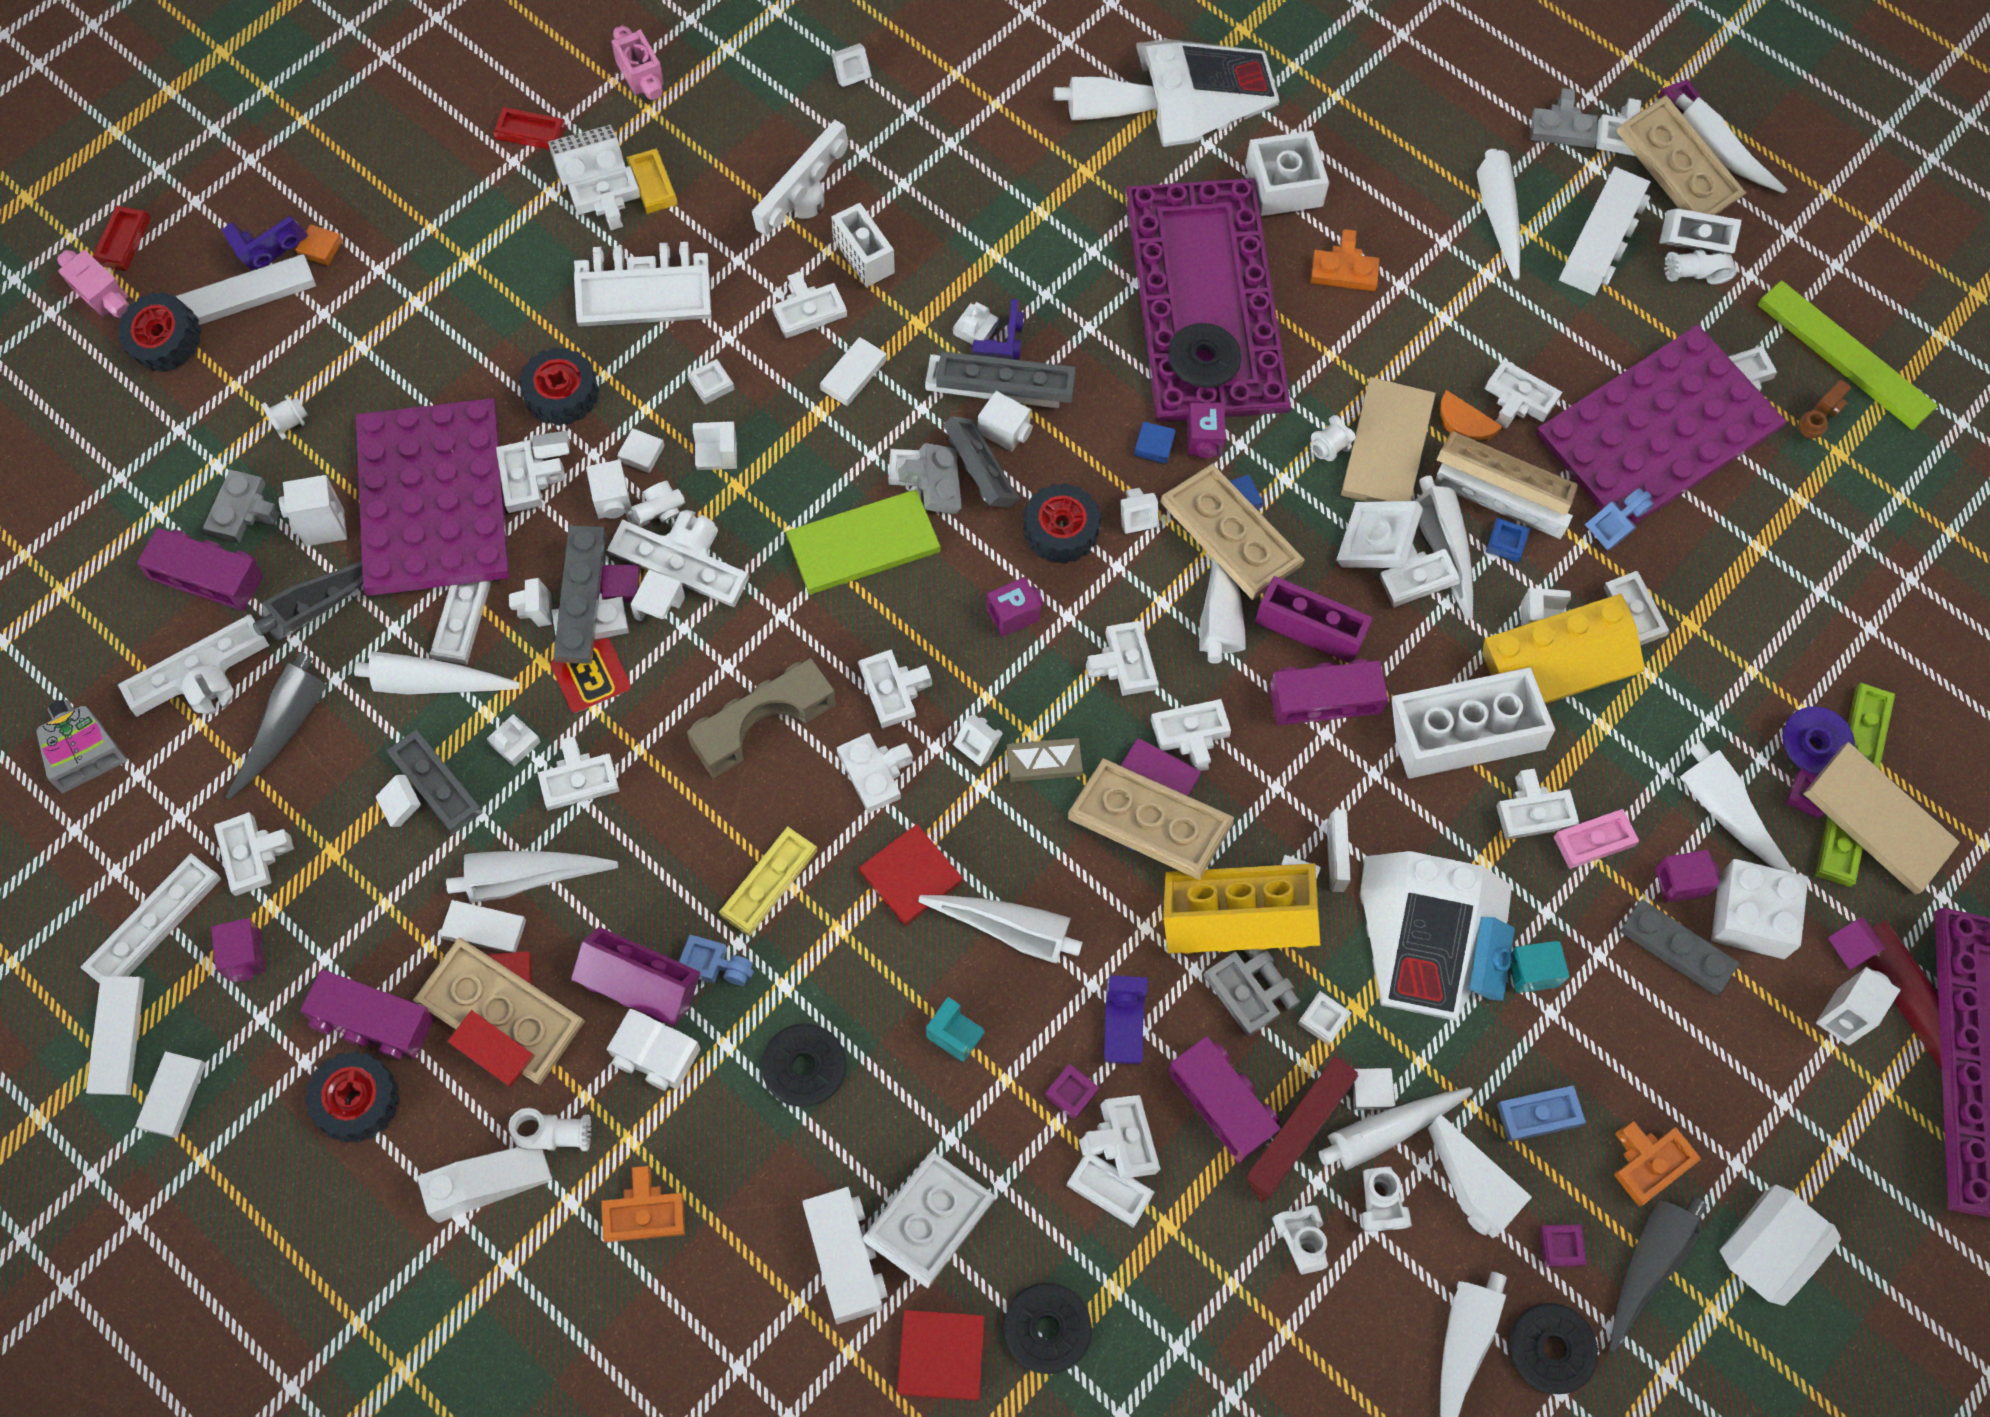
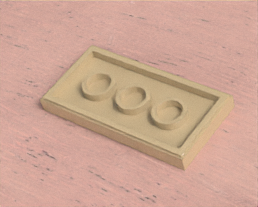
(1680, 159)
(1388, 442)
(1508, 472)
(1232, 530)
(1151, 818)
(1881, 818)
(478, 983)

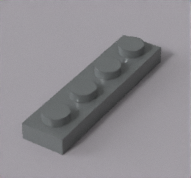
(1006, 376)
(580, 594)

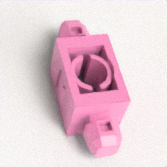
(634, 47)
(93, 283)

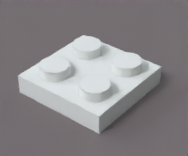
(1379, 534)

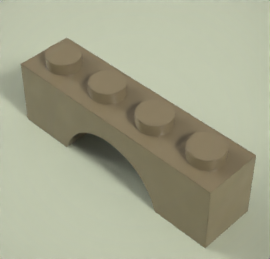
(796, 693)

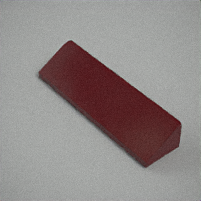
(1301, 1128)

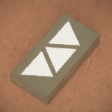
(1044, 760)

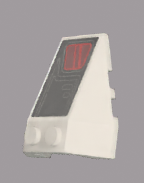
(1205, 86)
(1426, 927)

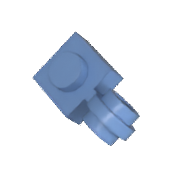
(1612, 523)
(708, 958)

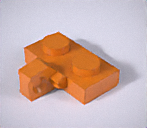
(1345, 266)
(1652, 1161)
(643, 1212)

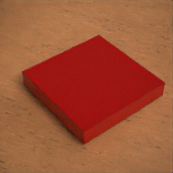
(907, 870)
(941, 1355)

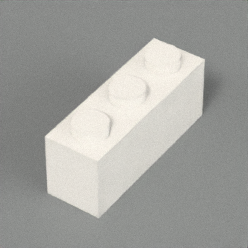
(844, 1255)

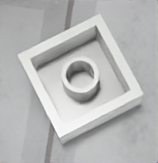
(1287, 172)
(1759, 909)

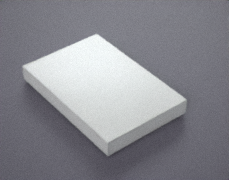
(929, 1219)

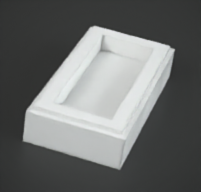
(853, 371)
(1338, 851)
(483, 927)
(170, 1095)
(1102, 1186)

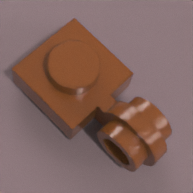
(1814, 423)

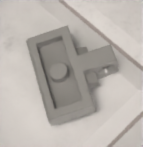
(1564, 123)
(937, 476)
(238, 506)

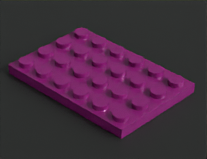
(1661, 425)
(431, 497)

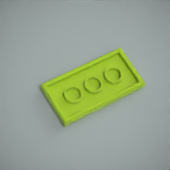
(862, 541)

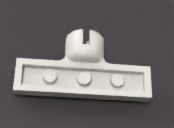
(801, 185)
(682, 556)
(195, 671)

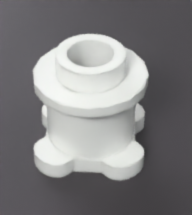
(285, 415)
(1332, 439)

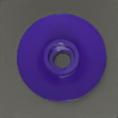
(1817, 725)

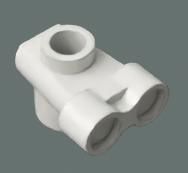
(660, 502)
(1382, 1211)
(1303, 1232)

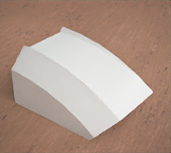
(1779, 1245)

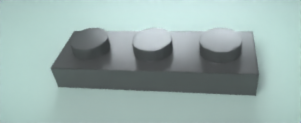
(980, 462)
(434, 782)
(1679, 947)

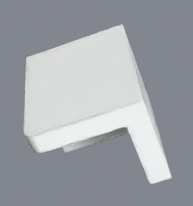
(715, 445)
(656, 596)
(1543, 604)

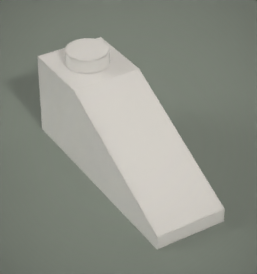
(481, 1181)
(1479, 1184)

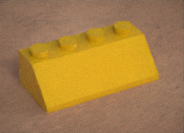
(1571, 649)
(1242, 909)

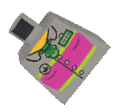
(76, 746)

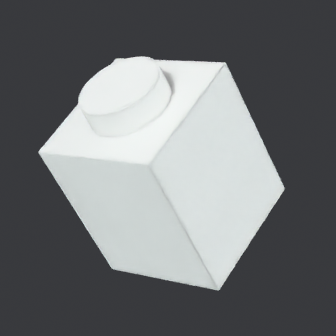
(1005, 421)
(609, 489)

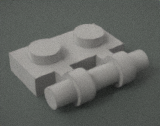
(1243, 994)

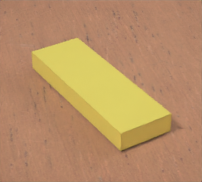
(768, 881)

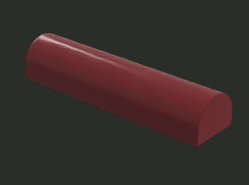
(1917, 995)

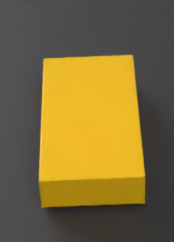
(652, 181)

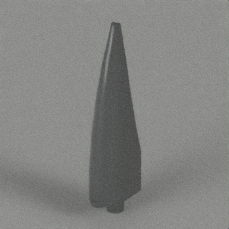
(307, 601)
(285, 712)
(1658, 1254)

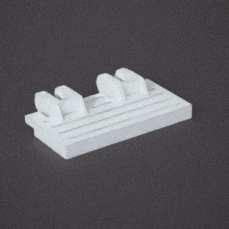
(642, 290)

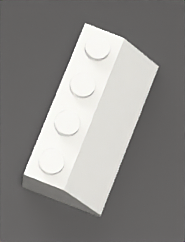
(1470, 722)

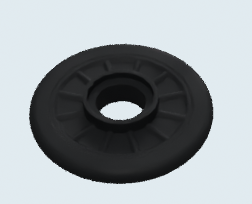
(1204, 373)
(810, 1088)
(1042, 1354)
(1535, 1366)

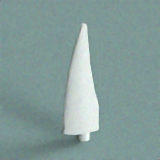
(1105, 98)
(1724, 143)
(1500, 201)
(1444, 528)
(1222, 616)
(423, 676)
(1725, 797)
(512, 872)
(1020, 926)
(1387, 1129)
(1468, 1338)

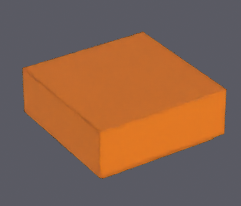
(319, 245)

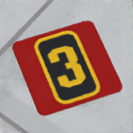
(592, 683)

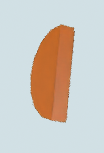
(1465, 419)

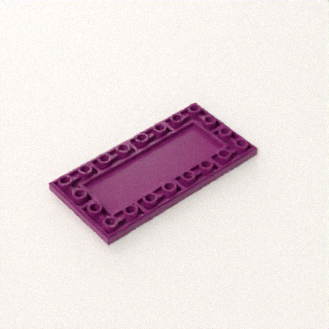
(1207, 262)
(1965, 1055)

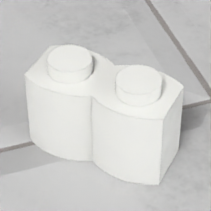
(653, 1049)

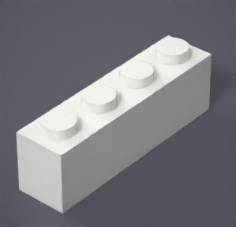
(1605, 230)

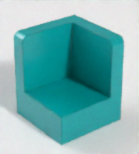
(1538, 967)
(953, 1030)

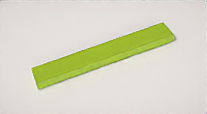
(1847, 355)
(1869, 723)

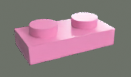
(1596, 839)

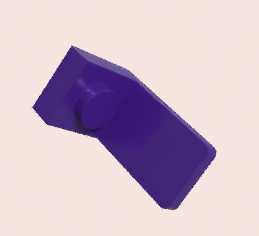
(263, 250)
(1007, 350)
(1124, 1019)

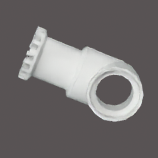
(1715, 268)
(551, 1131)

